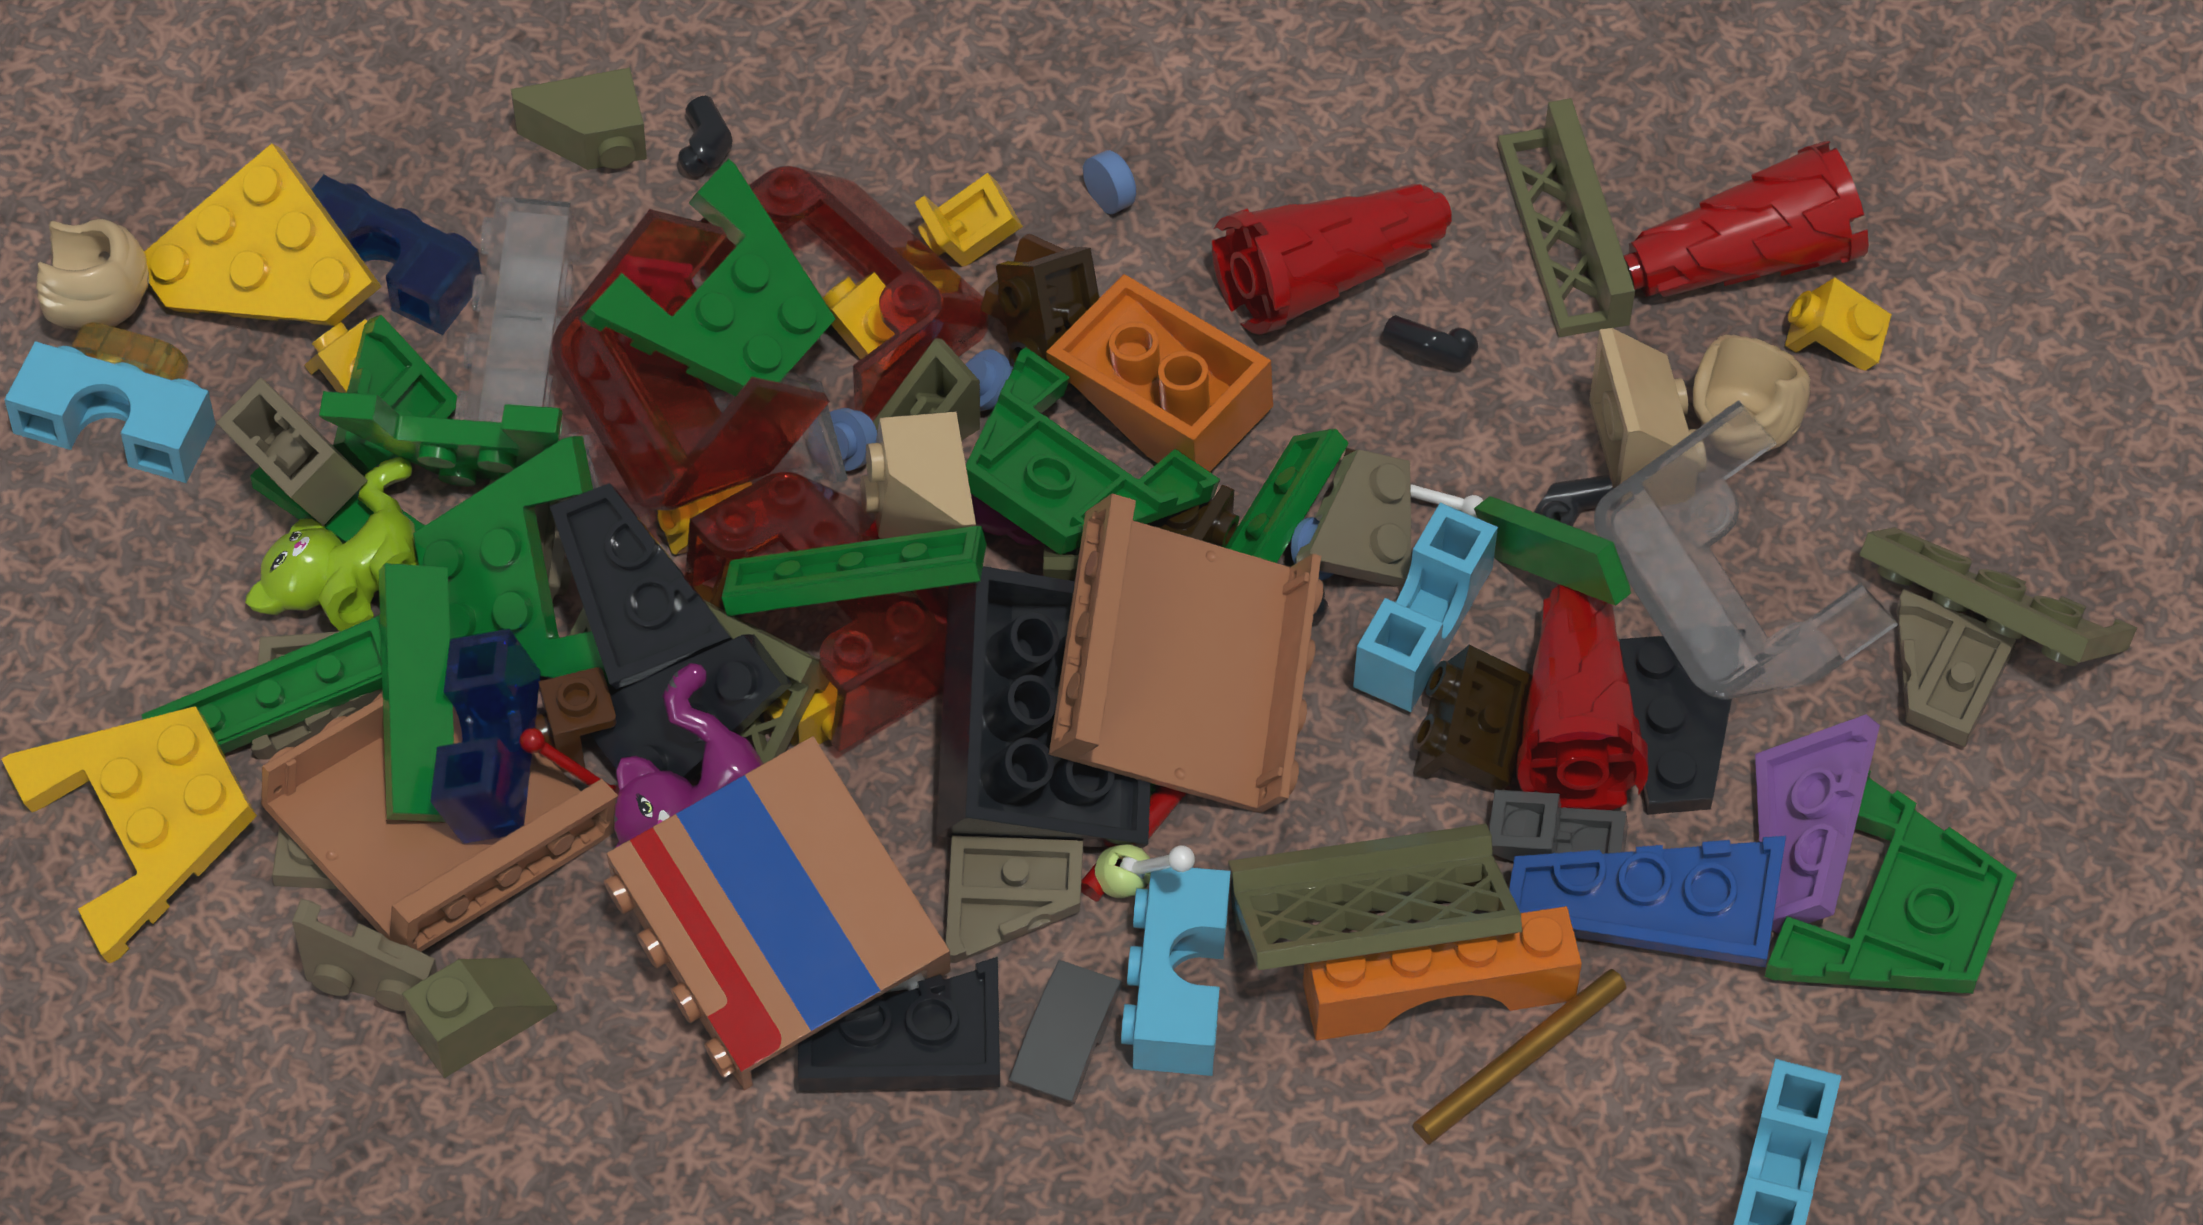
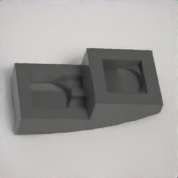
(1539, 825)
(1065, 1031)

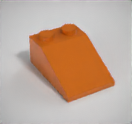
(1164, 374)

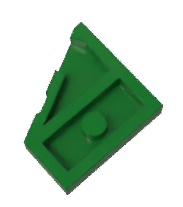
(401, 379)

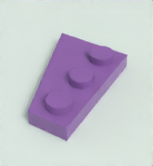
(1814, 798)

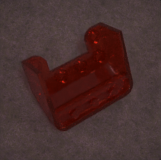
(893, 646)

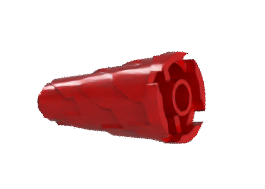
(1774, 223)
(1309, 253)
(1580, 709)

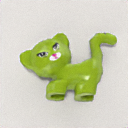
(316, 568)

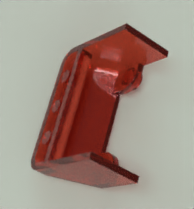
(921, 292)
(647, 409)

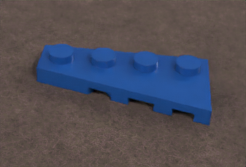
(1675, 900)

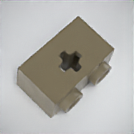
(291, 451)

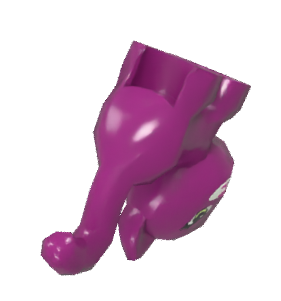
(655, 795)

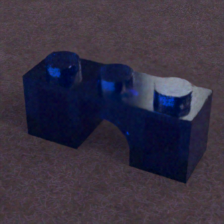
(430, 269)
(485, 779)

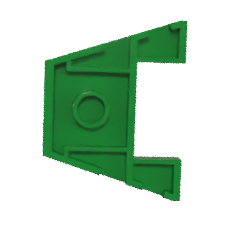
(746, 317)
(448, 447)
(1051, 478)
(499, 560)
(1924, 918)

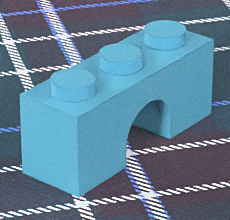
(66, 391)
(1415, 631)
(1173, 1019)
(1788, 1146)

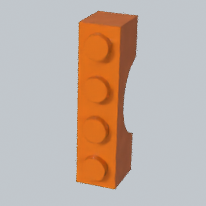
(1514, 968)

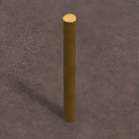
(1519, 1056)

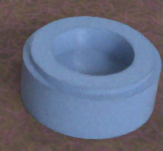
(1109, 181)

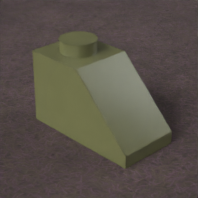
(584, 118)
(473, 1009)

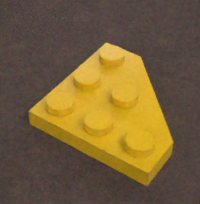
(261, 252)

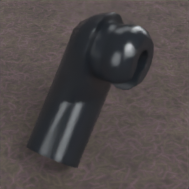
(710, 140)
(1446, 350)
(1568, 498)

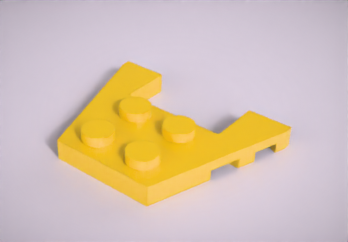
(165, 797)

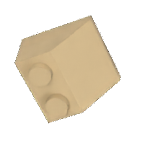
(1635, 403)
(917, 476)

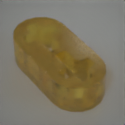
(142, 351)

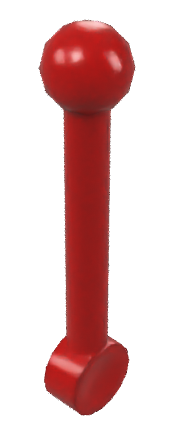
(533, 741)

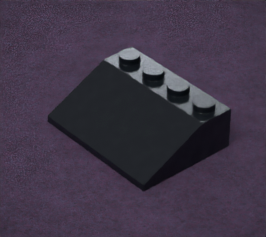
(999, 721)

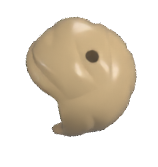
(86, 280)
(1760, 377)

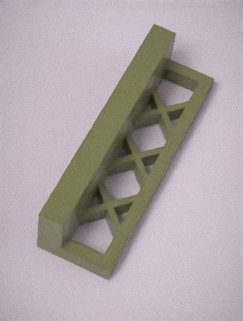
(1586, 211)

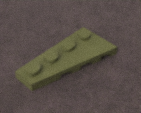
(1997, 596)

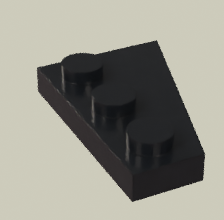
(631, 589)
(737, 691)
(1679, 725)
(912, 1040)

